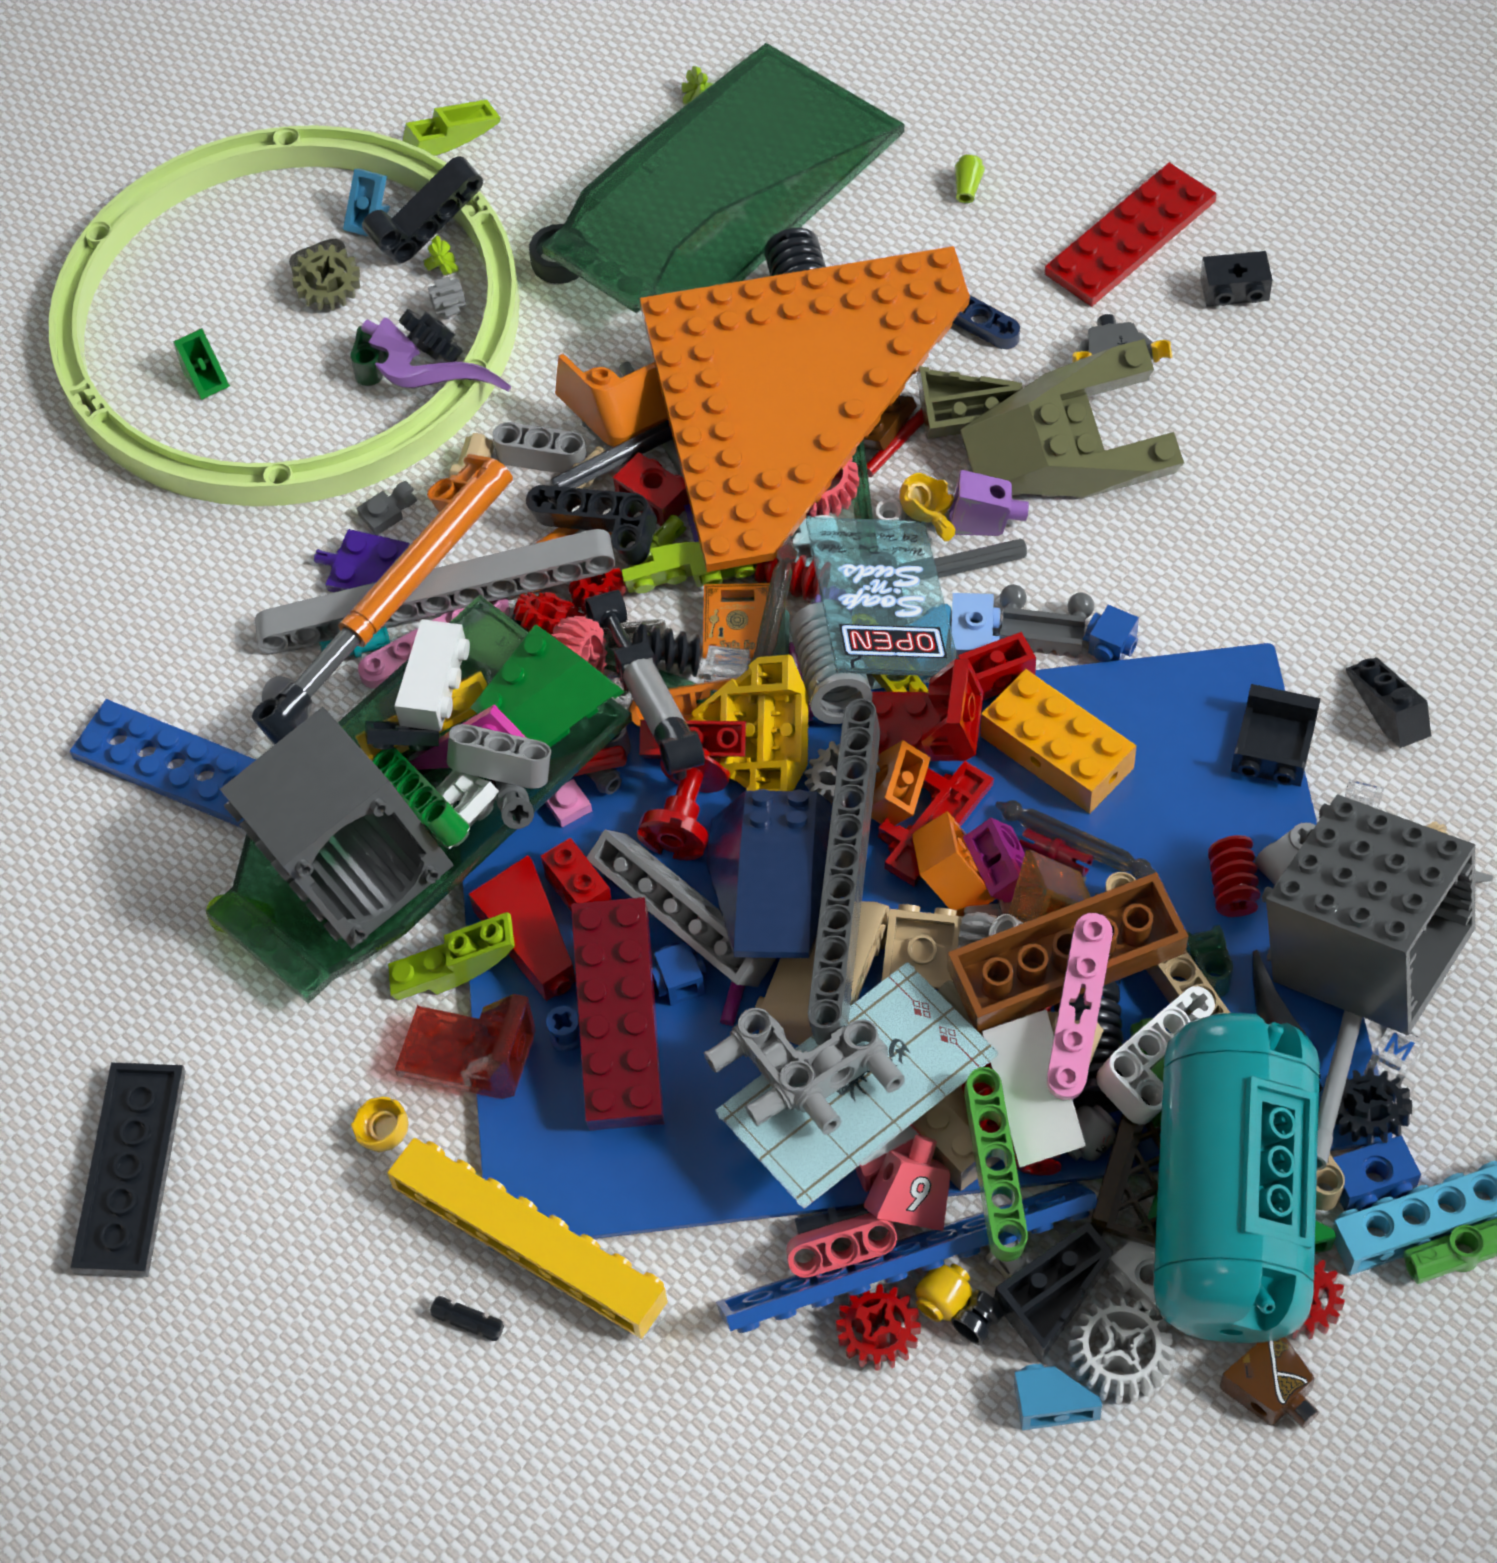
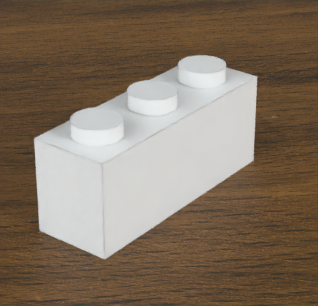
(431, 675)

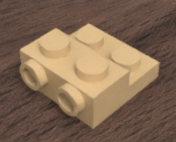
(921, 941)

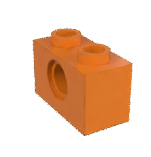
(898, 782)

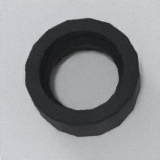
(545, 269)

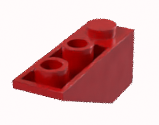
(720, 738)

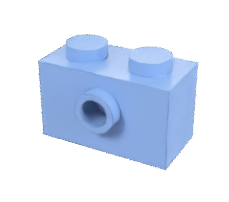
(973, 621)

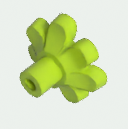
(696, 84)
(441, 257)

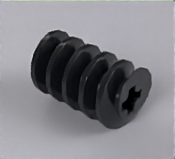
(671, 649)

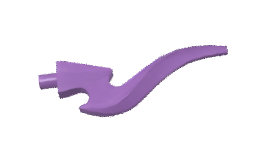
(401, 351)

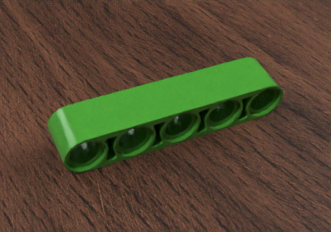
(995, 1145)

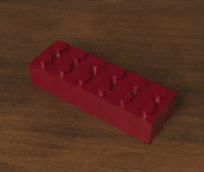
(617, 1014)

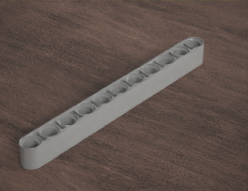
(444, 589)

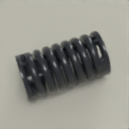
(793, 251)
(1109, 1042)

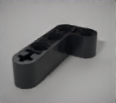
(425, 213)
(554, 505)

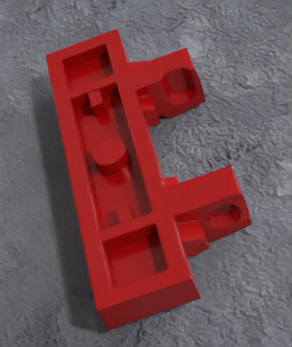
(950, 793)

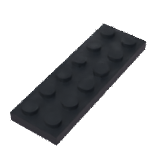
(128, 1170)

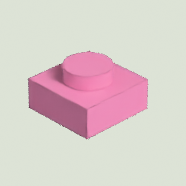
(569, 803)

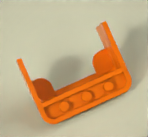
(610, 404)

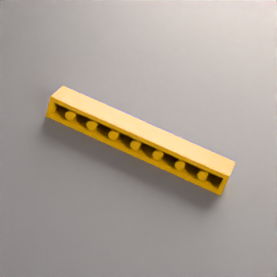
(529, 1237)

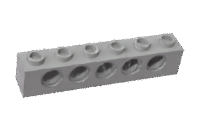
(674, 904)

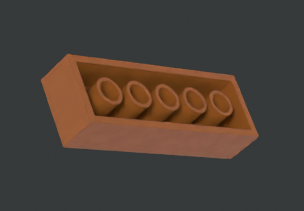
(1027, 964)

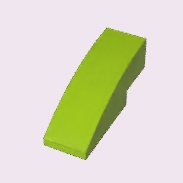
(451, 126)

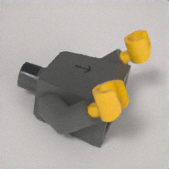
(1112, 334)

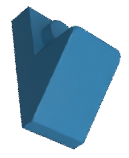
(364, 197)

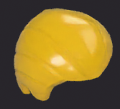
(928, 501)

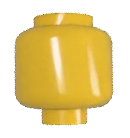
(943, 1292)

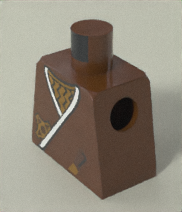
(1272, 1383)

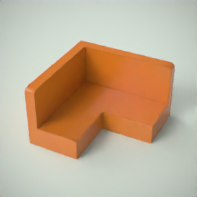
(948, 865)

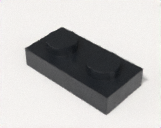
(388, 733)

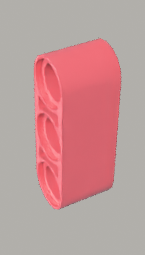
(828, 1259)

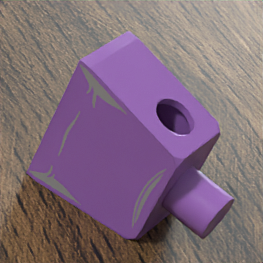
(984, 505)

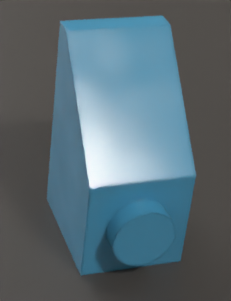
(1052, 1398)

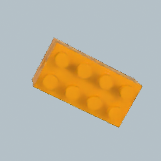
(1058, 741)

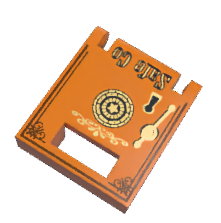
(733, 622)

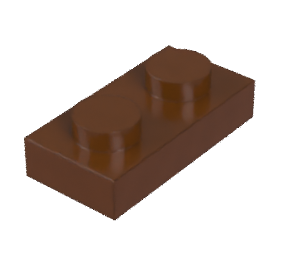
(890, 423)

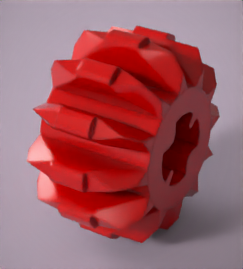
(596, 585)

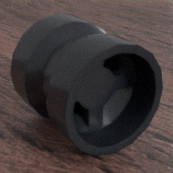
(978, 1317)

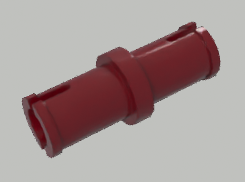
(1056, 851)

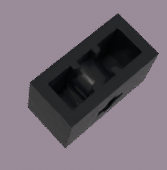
(1236, 278)

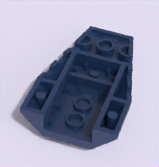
(770, 870)

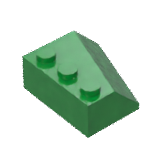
(546, 688)

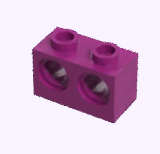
(996, 857)

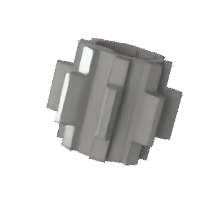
(447, 296)

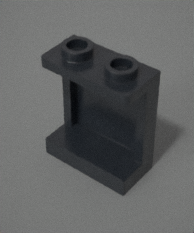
(1275, 735)

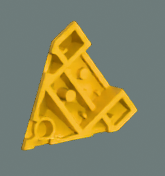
(776, 718)

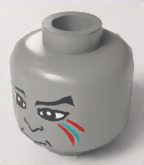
(1097, 1132)

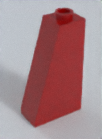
(537, 939)

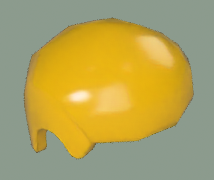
(380, 1124)

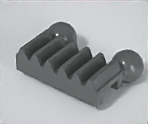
(1046, 629)

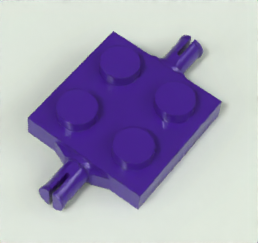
(359, 560)

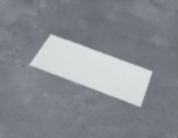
(1037, 1120)

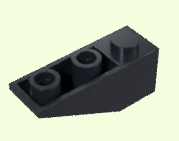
(1392, 702)

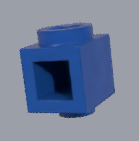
(1112, 634)
(678, 973)

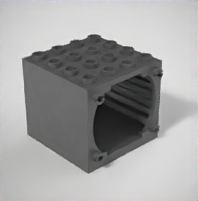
(335, 828)
(1371, 913)

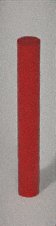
(901, 437)

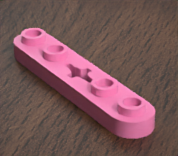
(384, 661)
(1073, 1041)

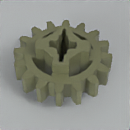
(316, 270)

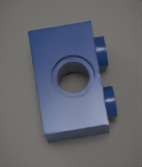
(1389, 1161)

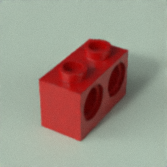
(573, 875)

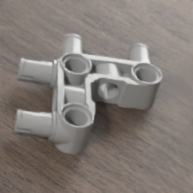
(822, 1069)

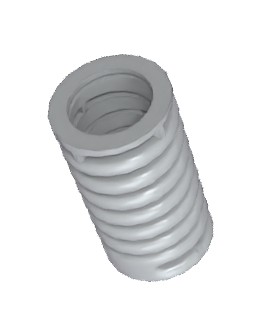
(826, 689)

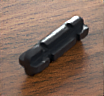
(467, 1318)

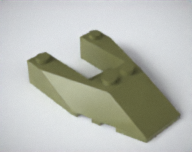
(1049, 438)

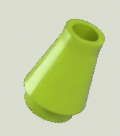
(968, 176)

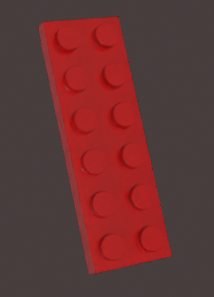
(1130, 234)

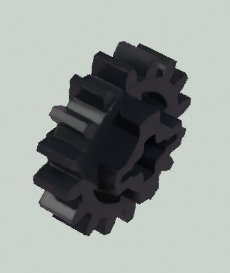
(430, 335)
(1372, 1108)

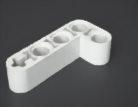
(1136, 1066)

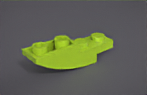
(674, 564)
(456, 961)

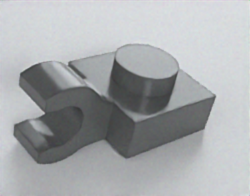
(385, 510)

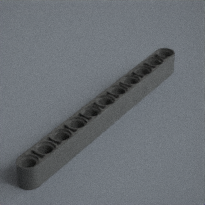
(845, 849)

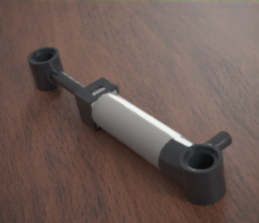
(638, 674)

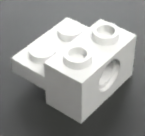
(475, 795)

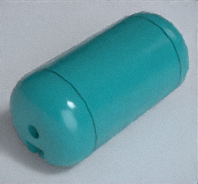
(1237, 1179)

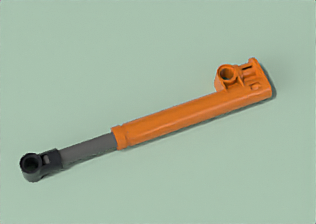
(460, 504)

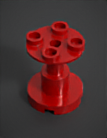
(676, 825)

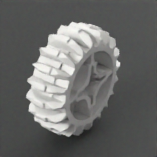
(1144, 1331)

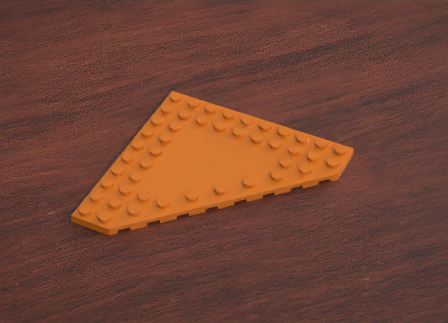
(784, 382)

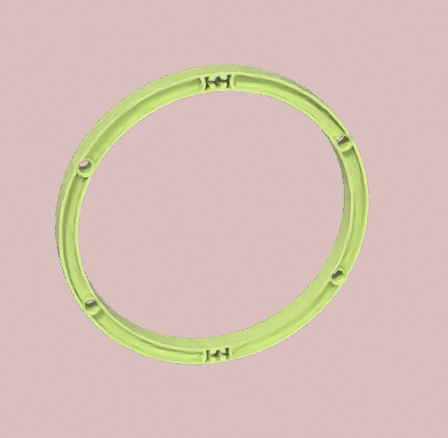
(296, 479)

